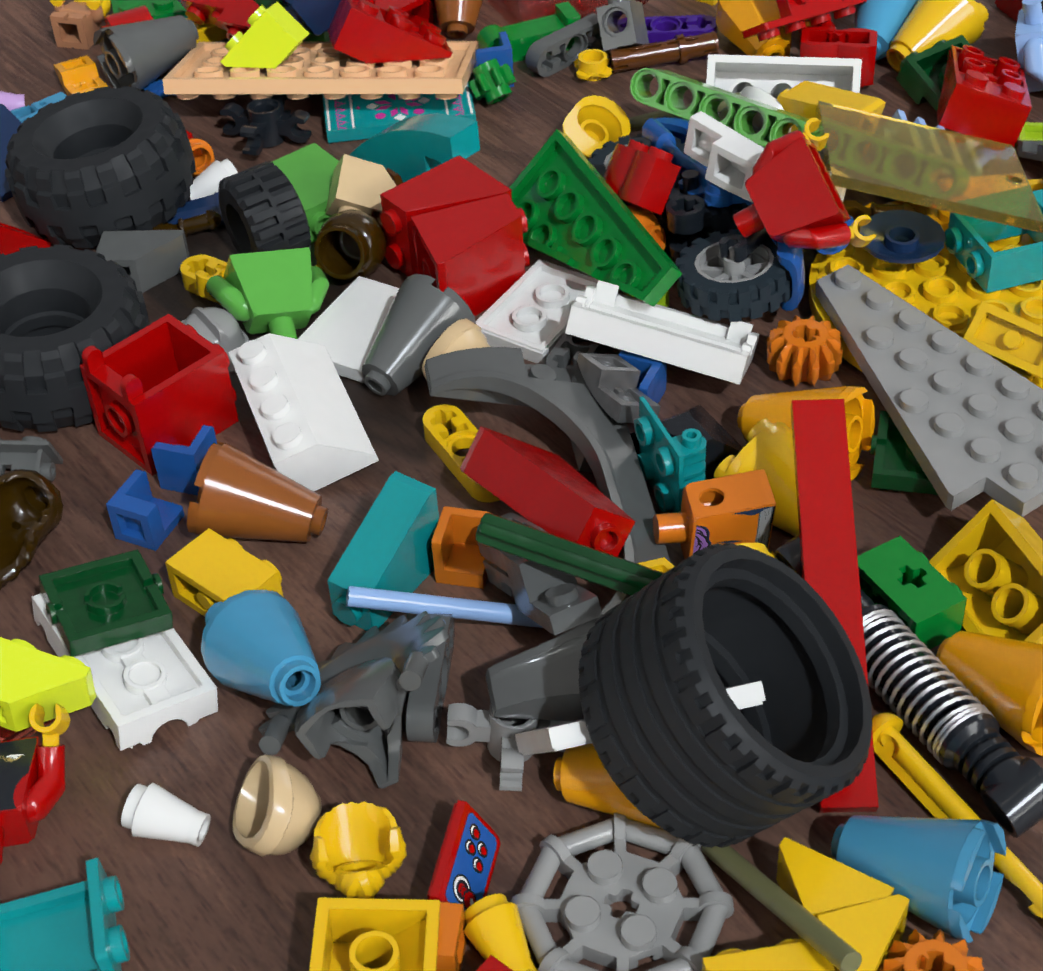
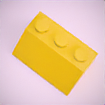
(999, 572)
(375, 935)

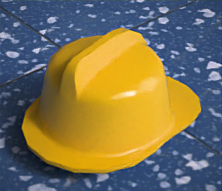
(594, 123)

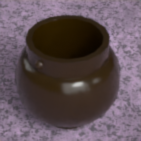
(350, 245)

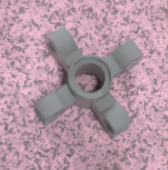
(471, 725)

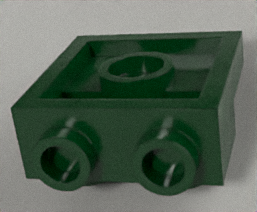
(924, 71)

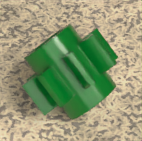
(492, 81)

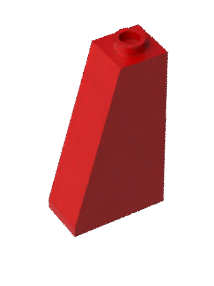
(546, 491)

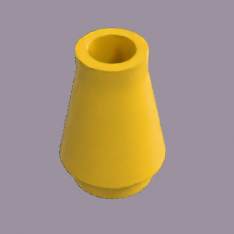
(497, 931)

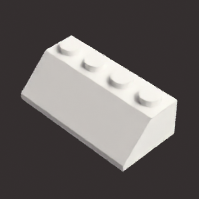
(781, 73)
(302, 410)

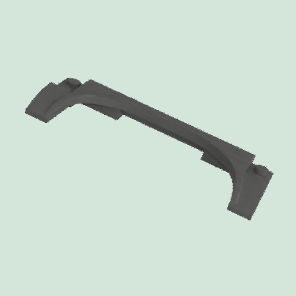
(546, 678)

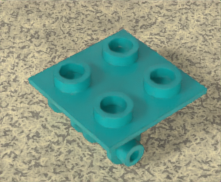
(667, 460)

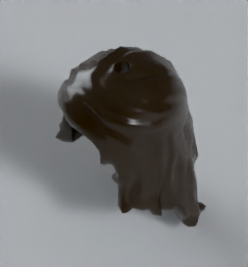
(27, 515)

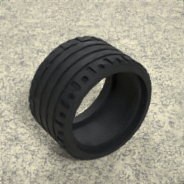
(675, 736)

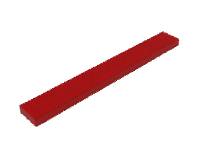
(831, 549)

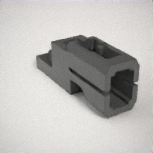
(539, 591)

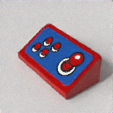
(465, 858)

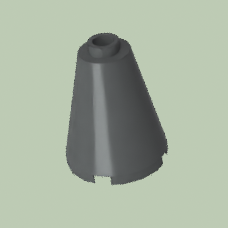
(144, 50)
(408, 333)

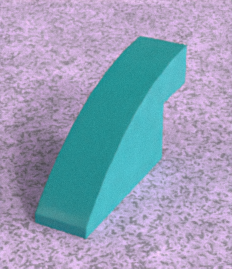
(421, 143)

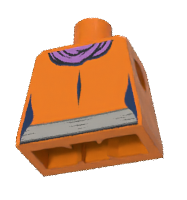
(720, 512)

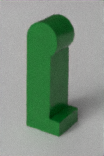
(525, 33)

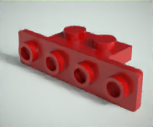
(796, 12)

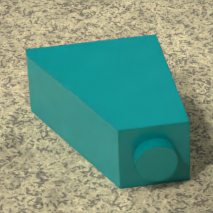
(388, 549)

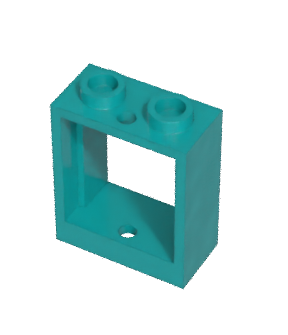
(995, 270)

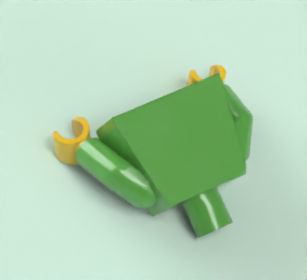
(268, 290)

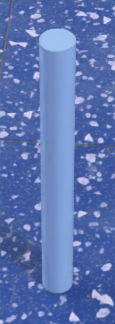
(417, 603)

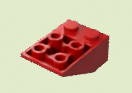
(383, 34)
(983, 96)

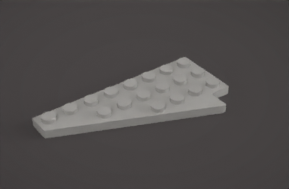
(954, 404)

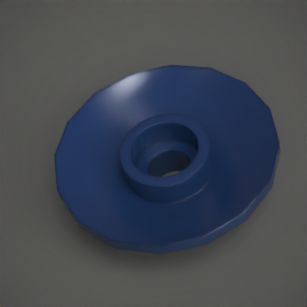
(903, 236)

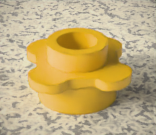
(592, 65)

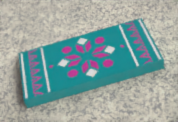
(363, 118)

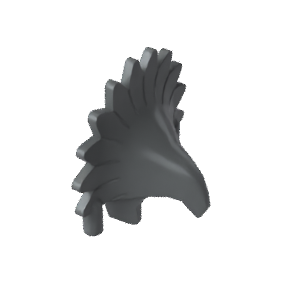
(362, 696)

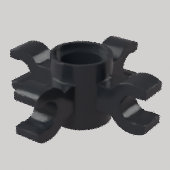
(265, 123)

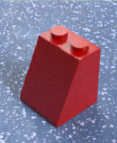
(436, 189)
(473, 249)

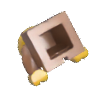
(77, 21)

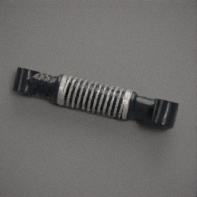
(960, 731)

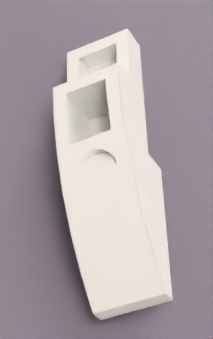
(724, 153)

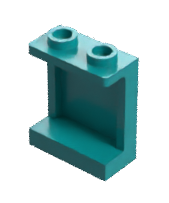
(66, 927)

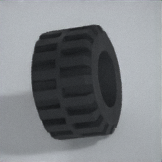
(263, 210)

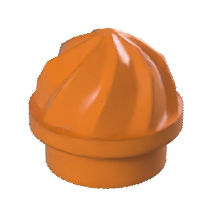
(202, 155)

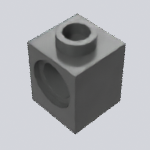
(635, 30)

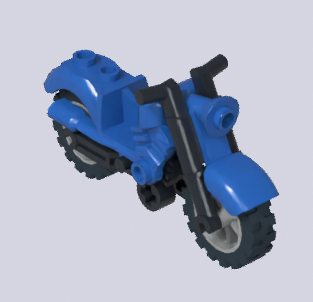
(719, 266)

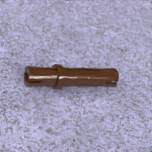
(656, 53)

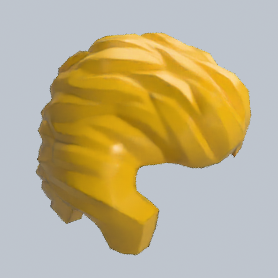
(357, 848)

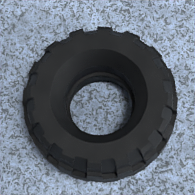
(100, 165)
(49, 312)

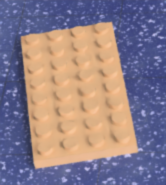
(320, 70)

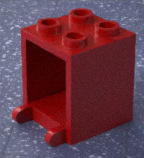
(158, 389)

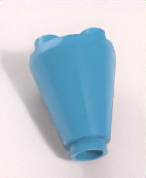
(260, 648)

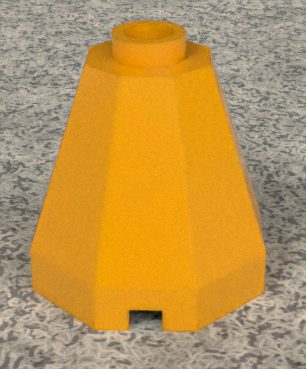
(740, 15)

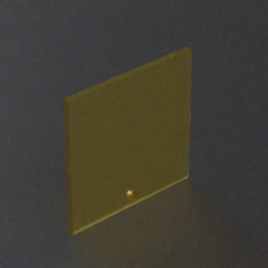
(927, 166)

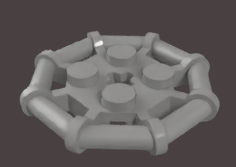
(621, 878)

